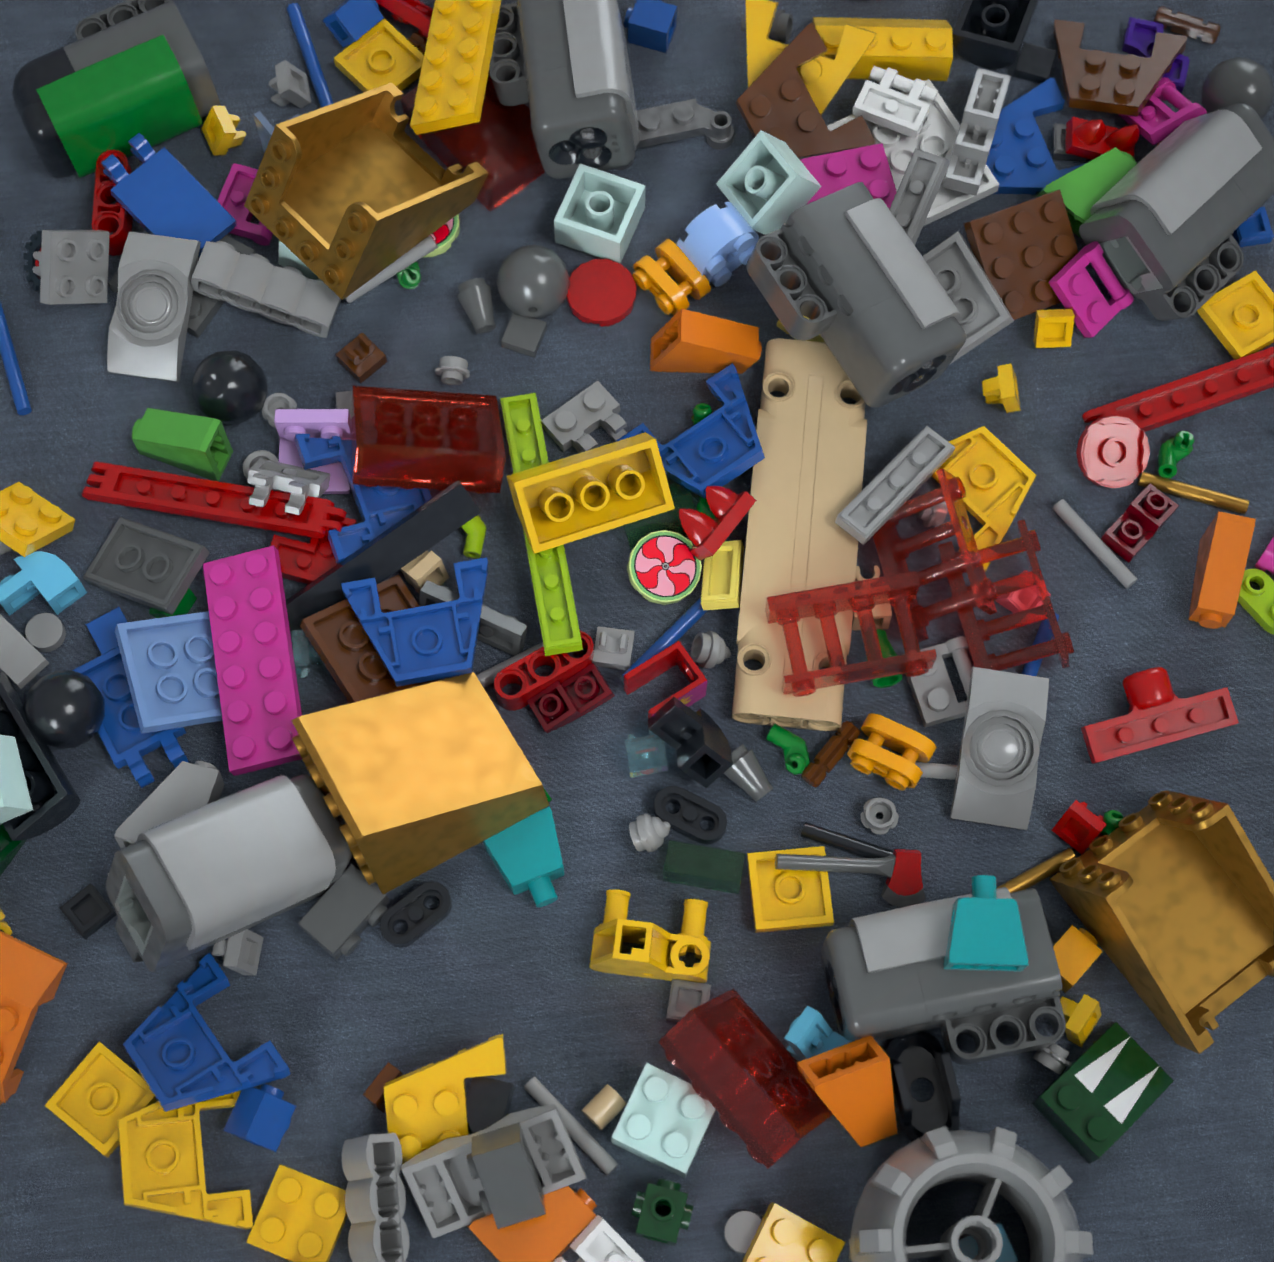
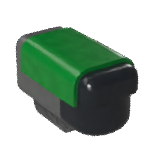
(120, 79)

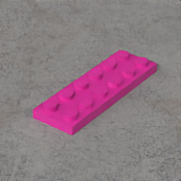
(253, 659)

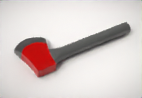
(902, 871)

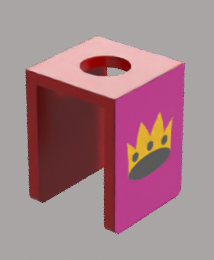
(660, 663)

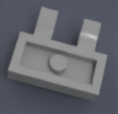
(581, 416)
(277, 476)

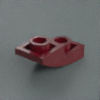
(1139, 523)
(571, 699)

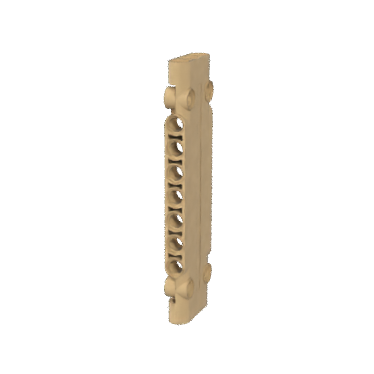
(792, 540)

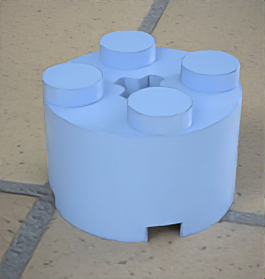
(718, 242)

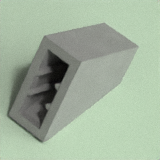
(180, 793)

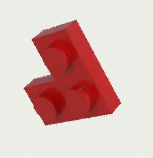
(303, 560)

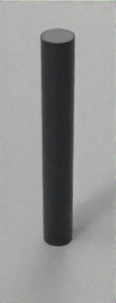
(843, 842)

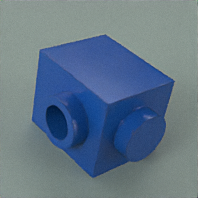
(352, 20)
(651, 24)
(260, 1117)

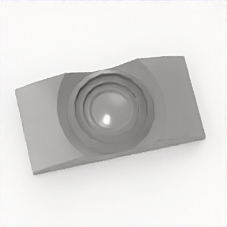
(152, 306)
(1000, 748)
(443, 1179)

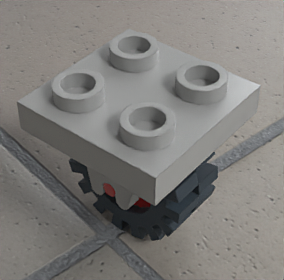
(68, 266)

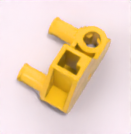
(661, 948)

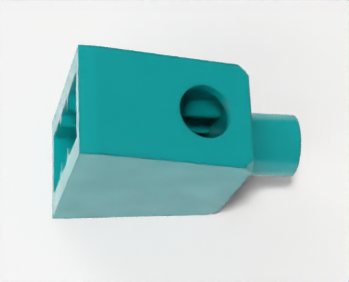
(529, 856)
(985, 931)

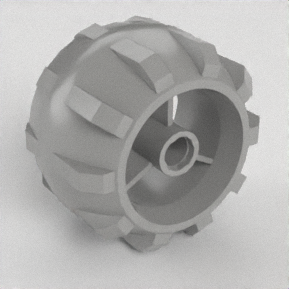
(974, 1157)

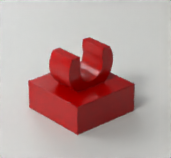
(1079, 826)

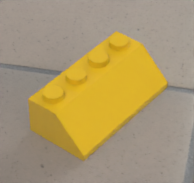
(907, 45)
(591, 492)

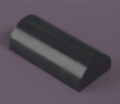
(992, 31)
(47, 784)

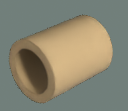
(604, 1107)

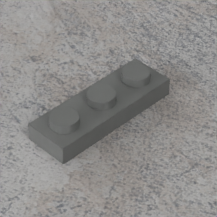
(494, 629)

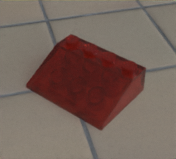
(498, 143)
(426, 439)
(746, 1076)

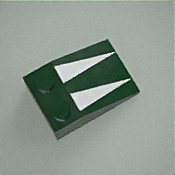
(1103, 1093)

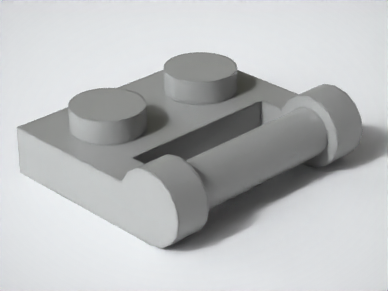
(934, 690)

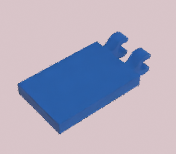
(166, 196)
(120, 725)

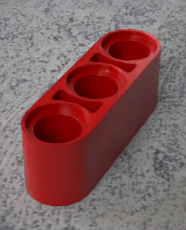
(112, 216)
(523, 673)

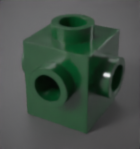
(656, 1227)

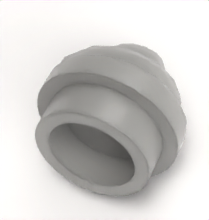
(709, 649)
(648, 832)

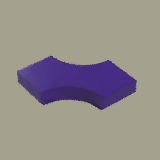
(1140, 41)

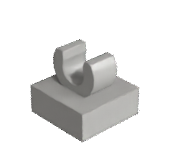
(291, 85)
(613, 648)
(240, 952)

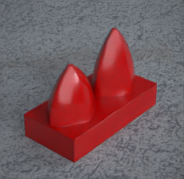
(1094, 138)
(710, 533)

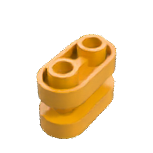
(668, 295)
(897, 770)

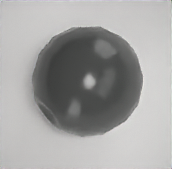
(1238, 82)
(533, 281)

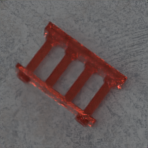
(894, 552)
(861, 598)
(979, 631)

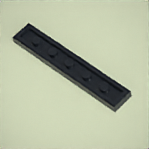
(387, 551)

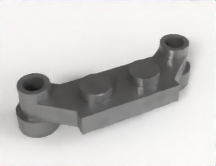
(683, 121)

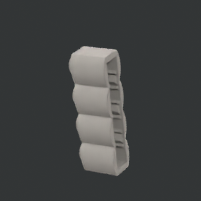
(265, 289)
(375, 1199)

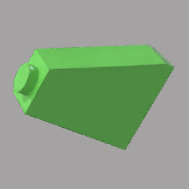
(1089, 183)
(183, 441)

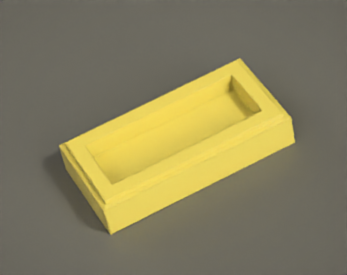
(723, 577)

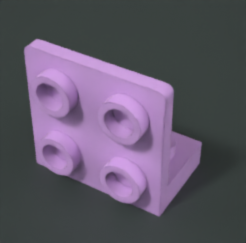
(319, 424)

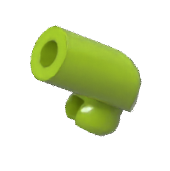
(475, 537)

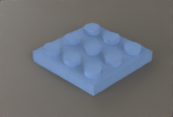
(171, 671)

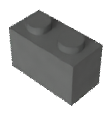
(344, 913)
(507, 1176)

